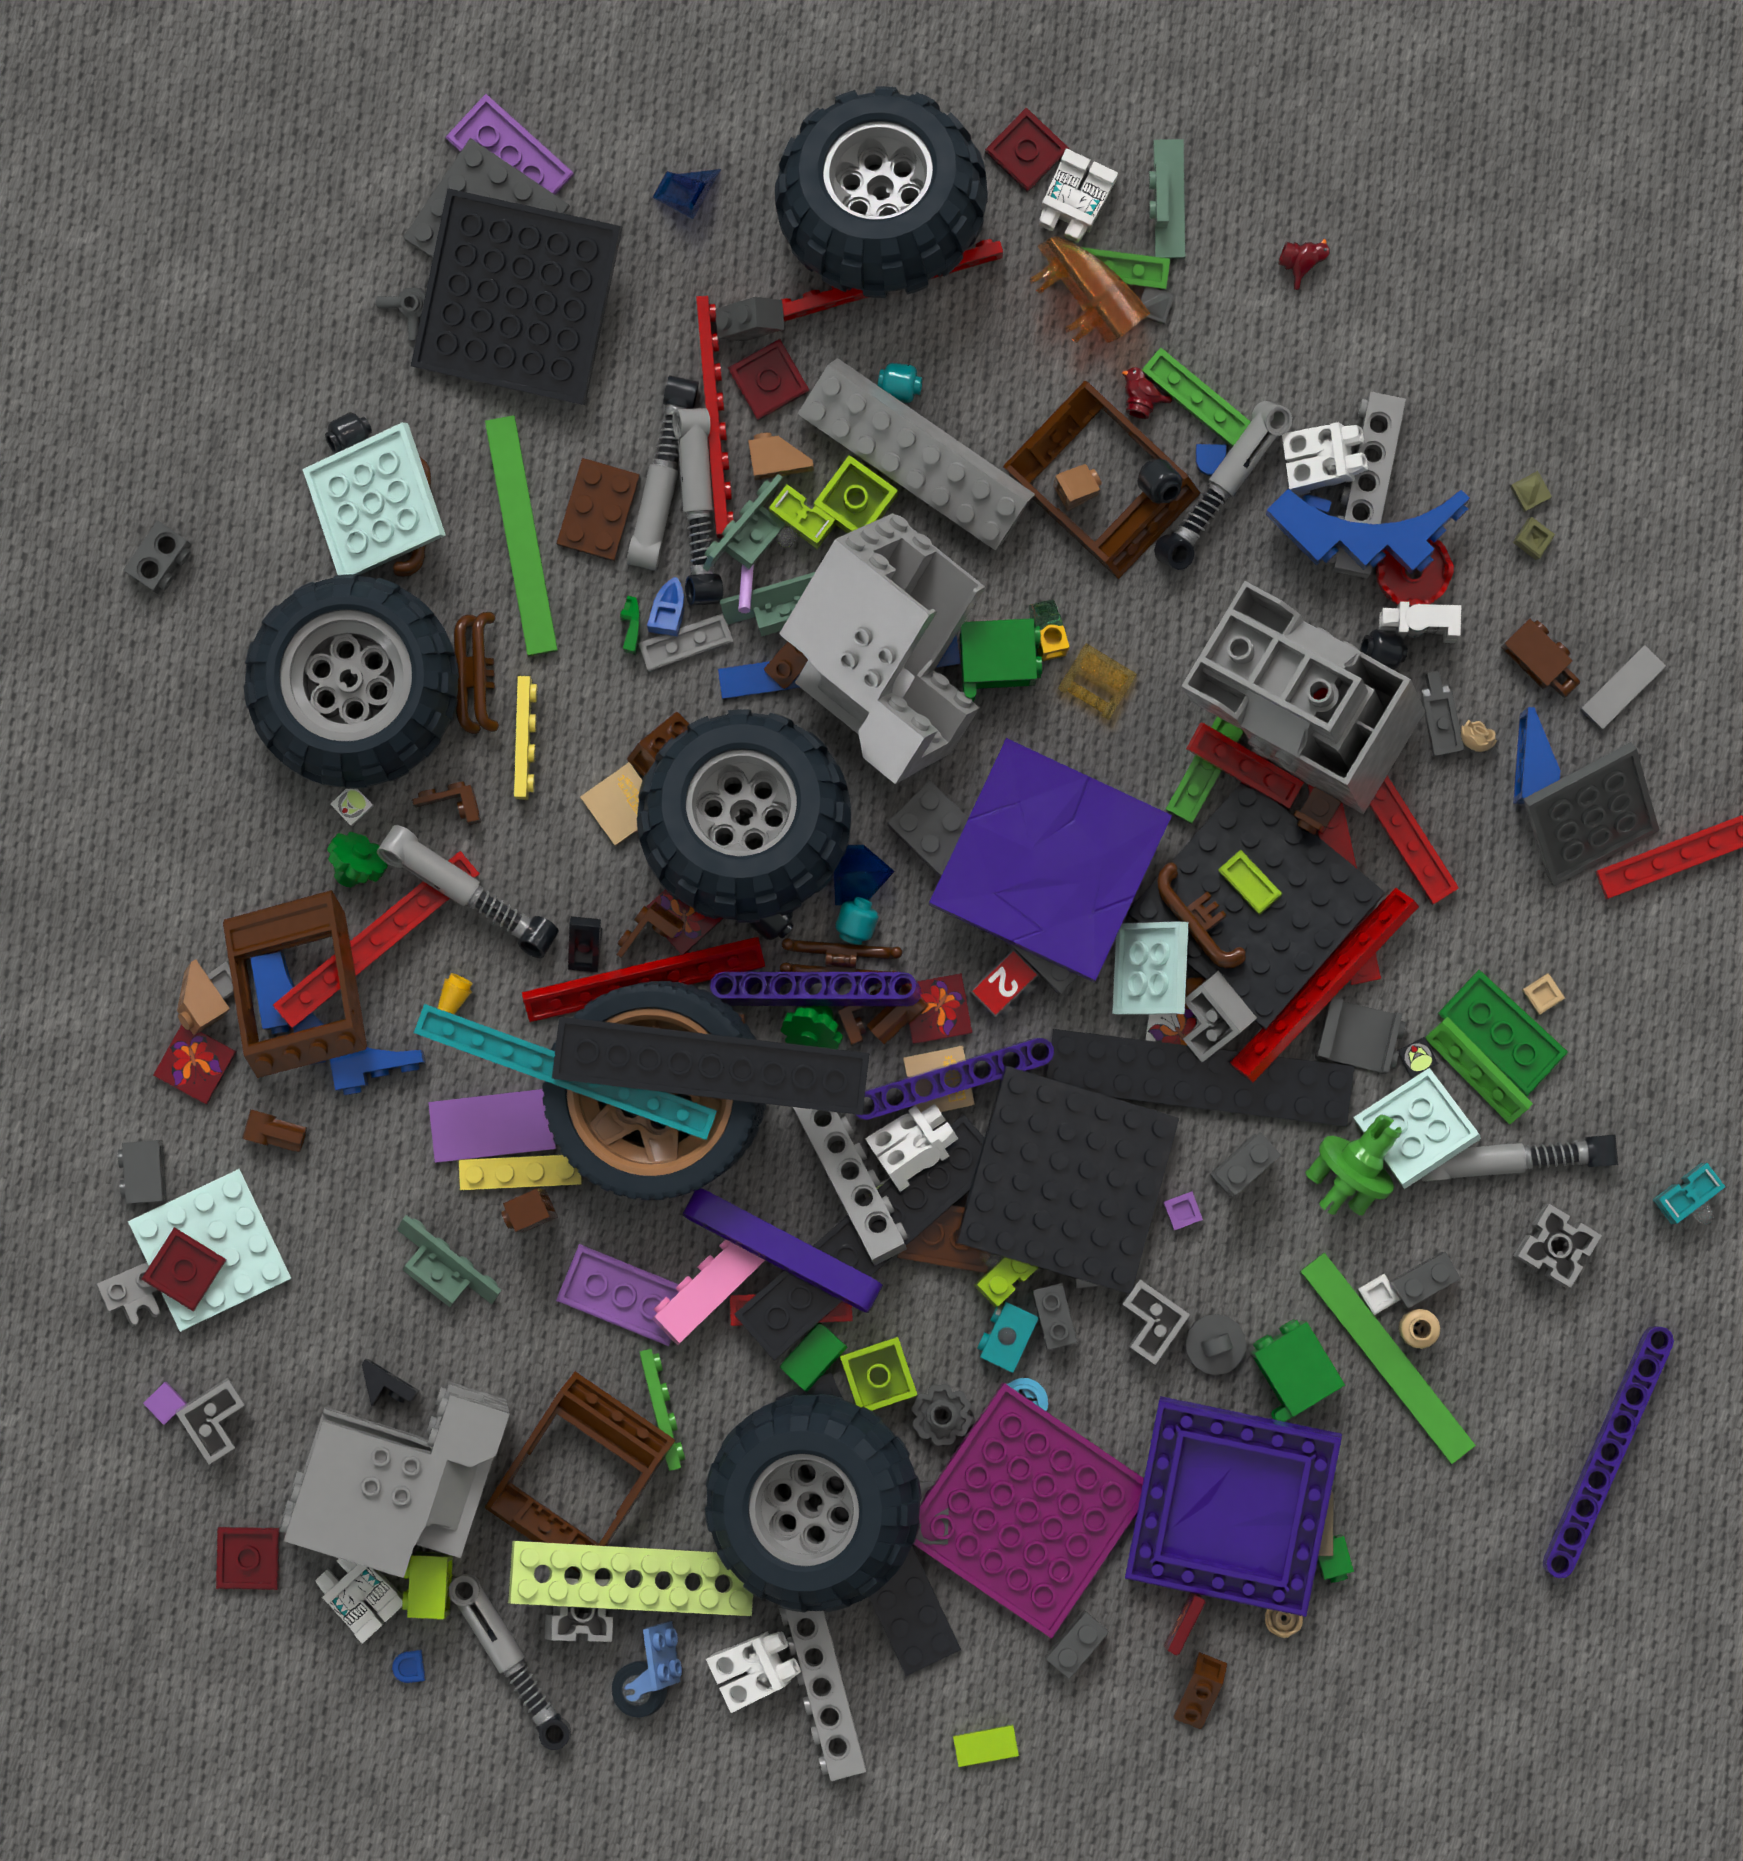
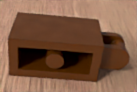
(1541, 657)

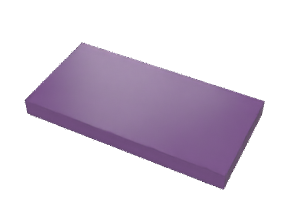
(511, 142)
(489, 1126)
(616, 1292)

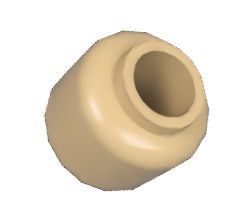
(1430, 1331)

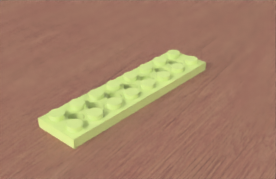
(617, 1594)

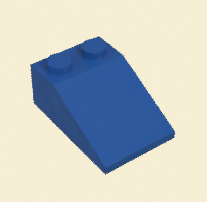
(1535, 759)

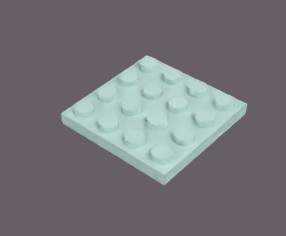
(374, 501)
(227, 1222)

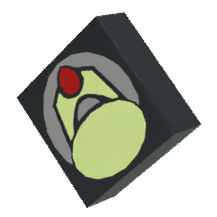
(1417, 1057)

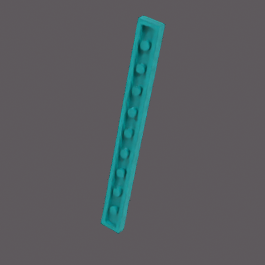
(539, 1062)

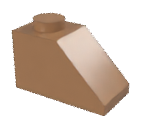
(775, 456)
(1077, 486)
(199, 1000)

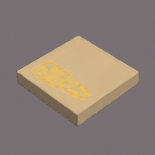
(616, 803)
(932, 1060)

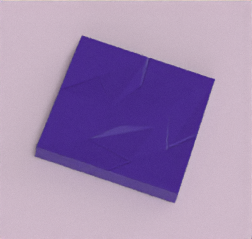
(1050, 860)
(1233, 1506)

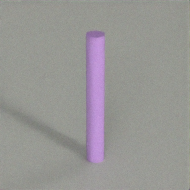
(745, 589)

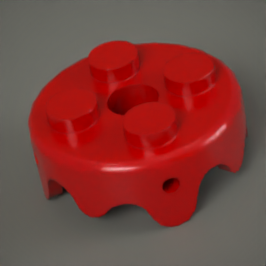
(1423, 590)

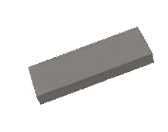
(690, 642)
(1622, 687)

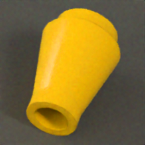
(454, 993)

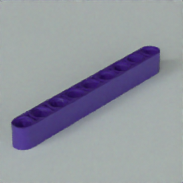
(1619, 1440)

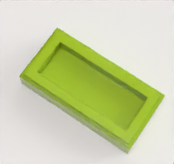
(1250, 882)
(985, 1745)

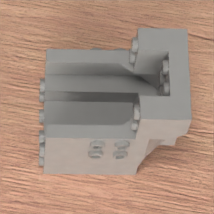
(874, 635)
(1263, 679)
(383, 1490)

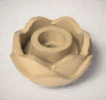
(1477, 736)
(1282, 1628)

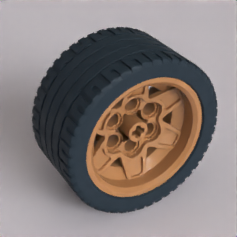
(662, 1167)

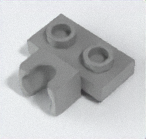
(129, 1292)

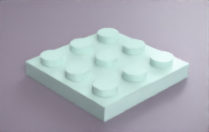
(1150, 968)
(1430, 1125)

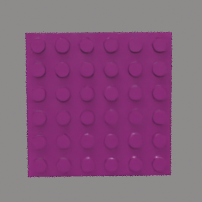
(1028, 1509)

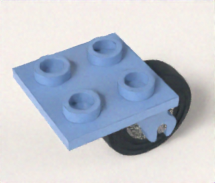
(642, 1686)

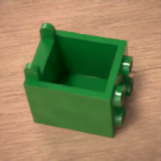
(999, 654)
(1295, 1368)

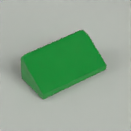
(813, 1356)

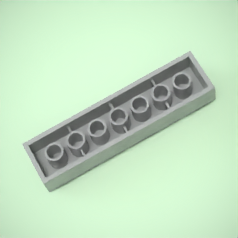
(916, 453)

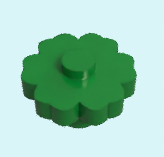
(355, 859)
(812, 1027)

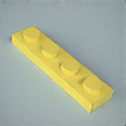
(524, 750)
(517, 1172)

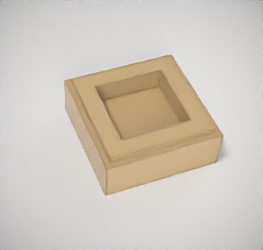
(1543, 994)

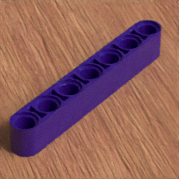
(828, 995)
(966, 1073)
(782, 1250)

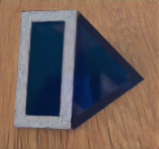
(685, 190)
(859, 874)

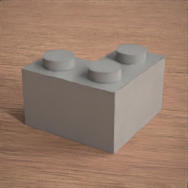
(1220, 1013)
(1161, 1318)
(203, 1418)

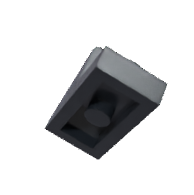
(584, 944)
(379, 1378)

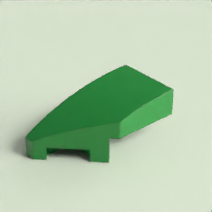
(631, 614)

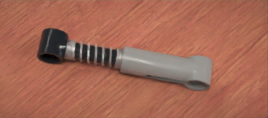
(692, 430)
(660, 480)
(1225, 481)
(403, 850)
(1516, 1158)
(508, 1658)

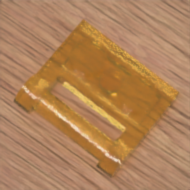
(1103, 673)

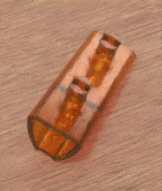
(1098, 290)

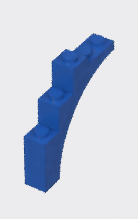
(1405, 540)
(348, 1071)

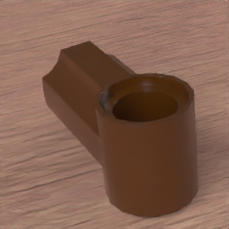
(894, 1018)
(268, 1130)

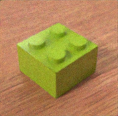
(856, 496)
(878, 1374)
(428, 1585)

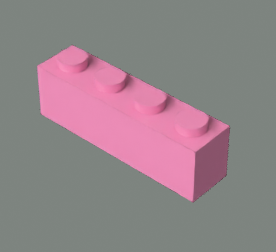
(706, 1291)

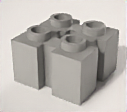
(1562, 1264)
(592, 1623)

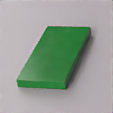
(1503, 1032)

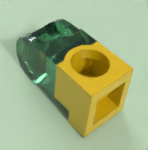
(1053, 635)

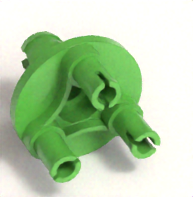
(1356, 1166)

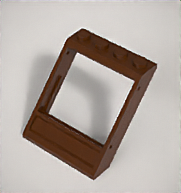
(1141, 521)
(281, 929)
(607, 1423)

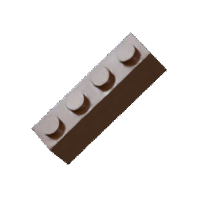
(528, 1210)

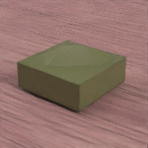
(1531, 491)
(1533, 538)

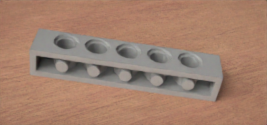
(1389, 411)
(878, 1245)
(851, 1760)

